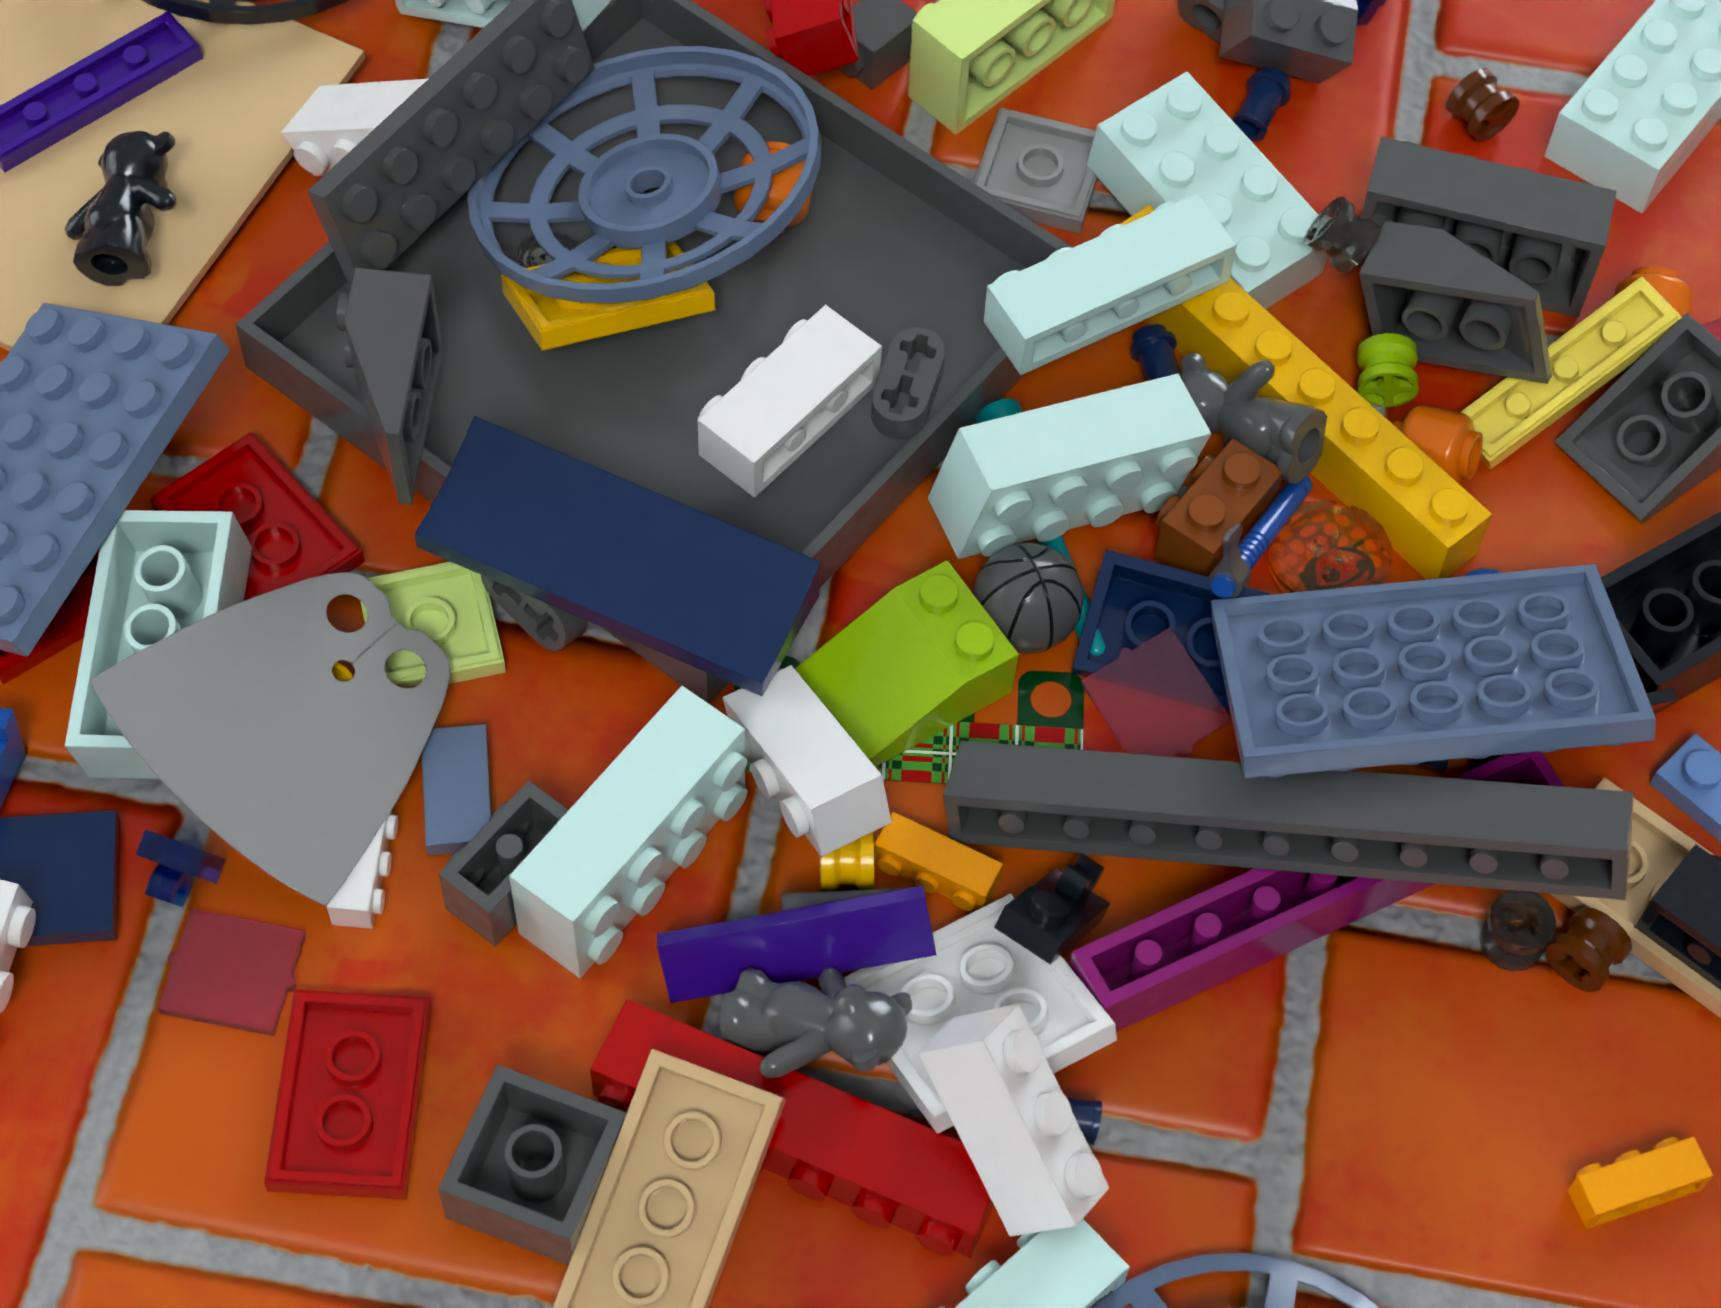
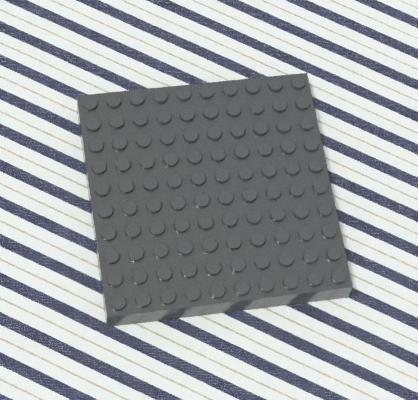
(883, 245)

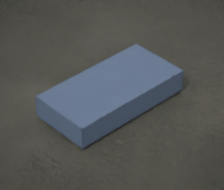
(455, 787)

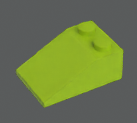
(912, 665)

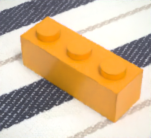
(937, 863)
(1639, 1181)

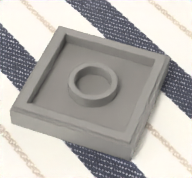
(1039, 169)

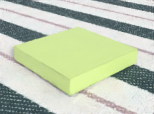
(452, 611)

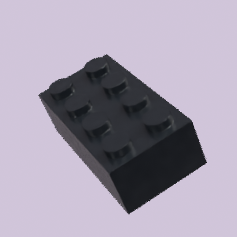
(1673, 610)

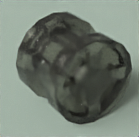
(1342, 235)
(1515, 946)

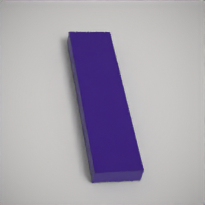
(94, 88)
(797, 943)

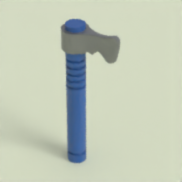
(1238, 560)

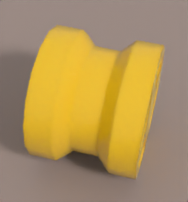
(849, 866)

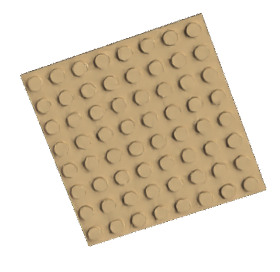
(224, 158)

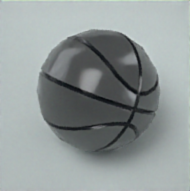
(1031, 595)

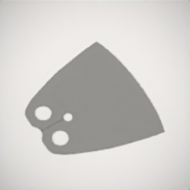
(267, 738)

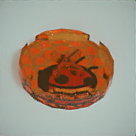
(1329, 549)

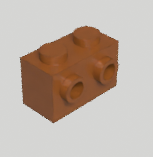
(1223, 493)

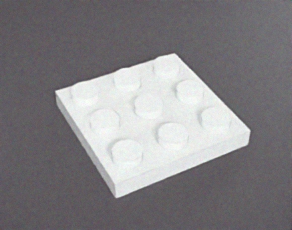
(979, 972)

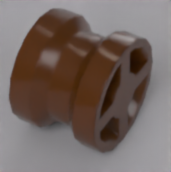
(1482, 104)
(1588, 949)

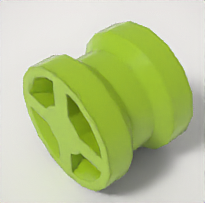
(1388, 370)

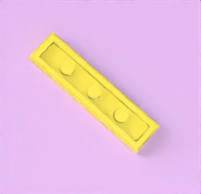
(1579, 366)

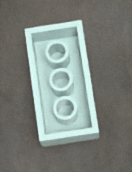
(1645, 103)
(1187, 145)
(1067, 466)
(148, 583)
(631, 833)

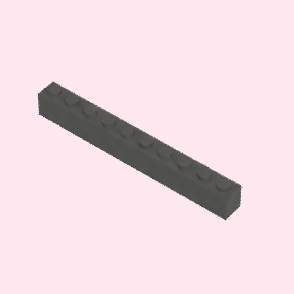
(1295, 823)

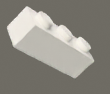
(361, 894)

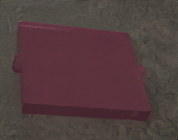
(1156, 699)
(232, 972)

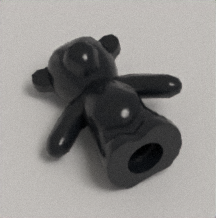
(119, 217)

